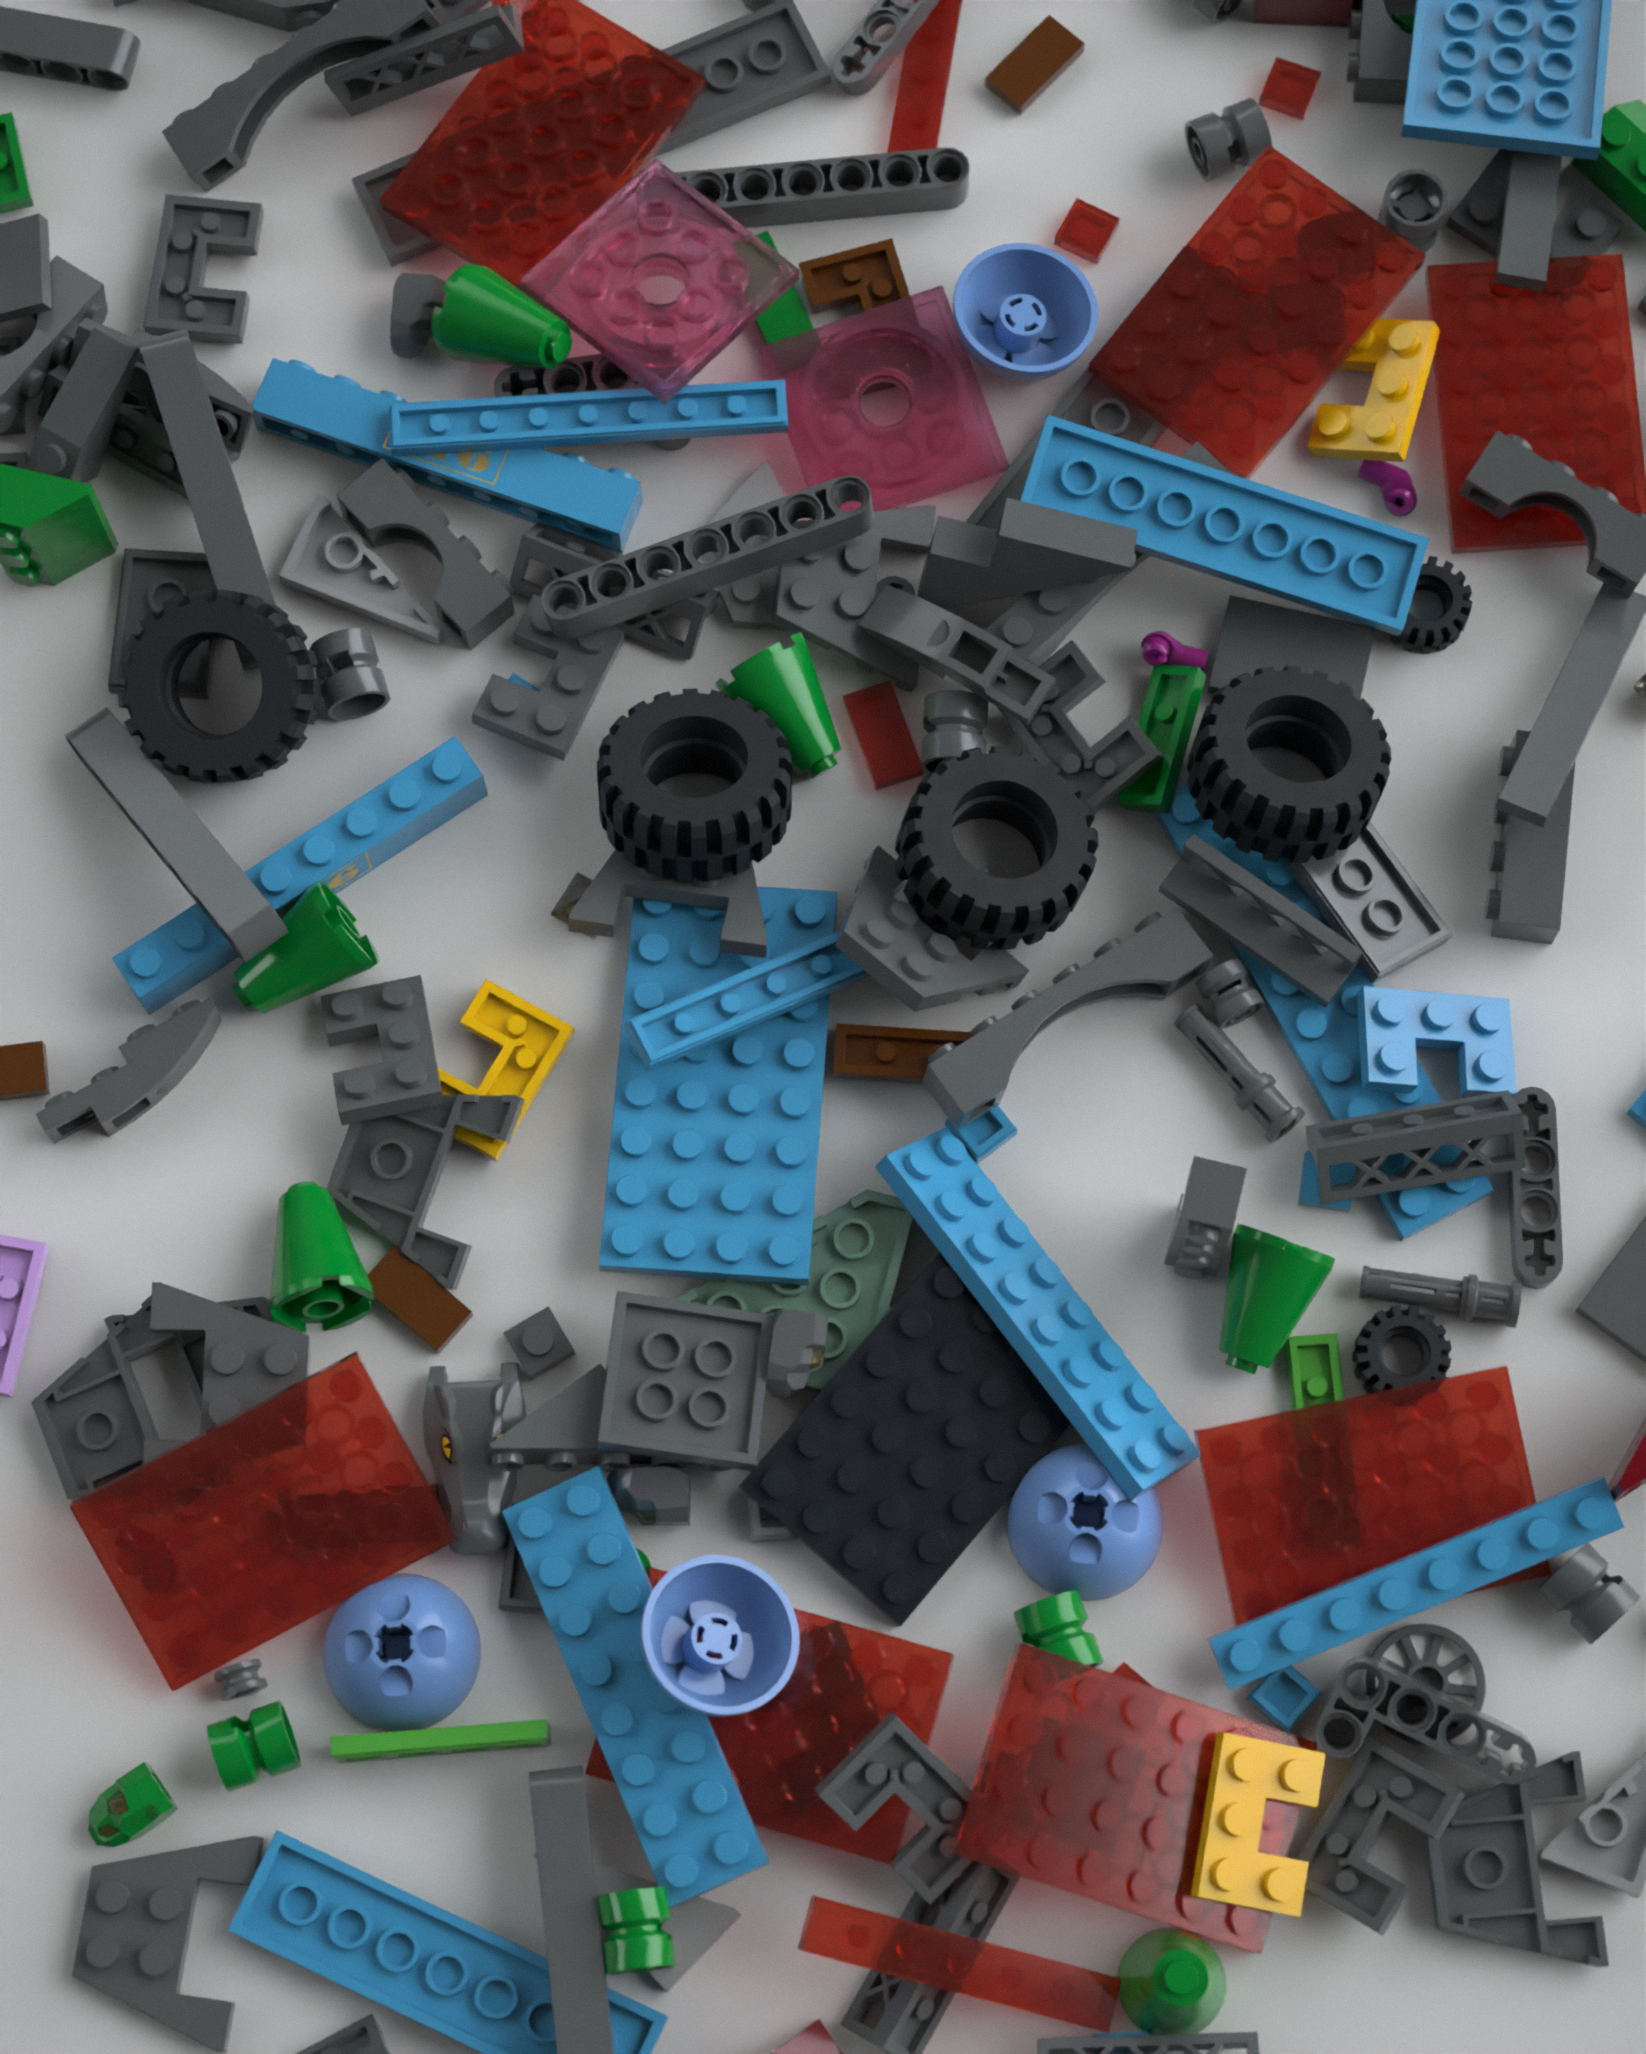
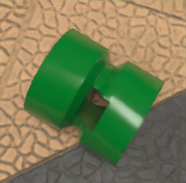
(1057, 1628)
(253, 1746)
(636, 1930)

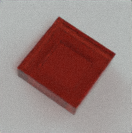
(1289, 88)
(1086, 231)

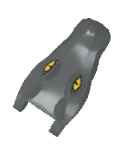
(457, 1430)

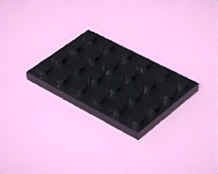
(909, 1445)

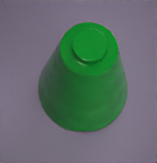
(497, 323)
(790, 693)
(313, 955)
(315, 1264)
(1266, 1295)
(1171, 1982)

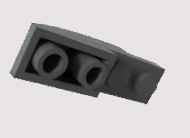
(229, 406)
(957, 650)
(155, 1066)

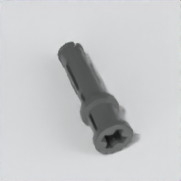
(1253, 1090)
(1376, 1285)

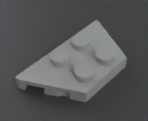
(750, 599)

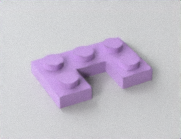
(20, 1280)

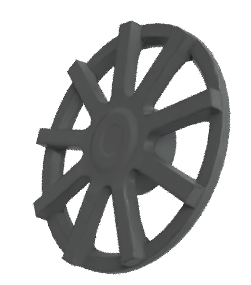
(1431, 1673)

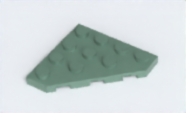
(850, 1278)

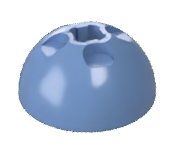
(1024, 311)
(1062, 1540)
(739, 1619)
(422, 1672)

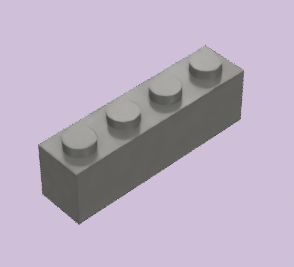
(1529, 864)

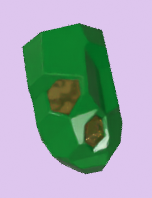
(130, 1808)

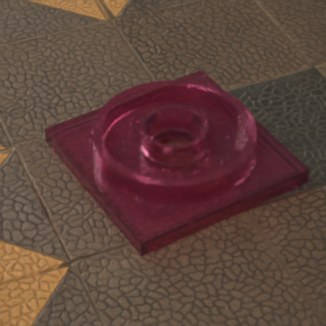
(648, 231)
(913, 344)

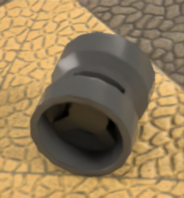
(1230, 993)

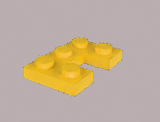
(1382, 429)
(529, 1047)
(1228, 1858)

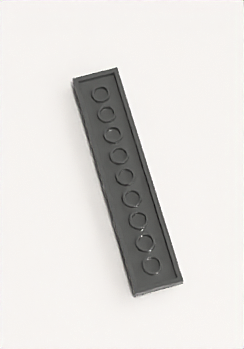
(747, 70)

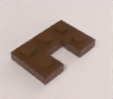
(856, 275)

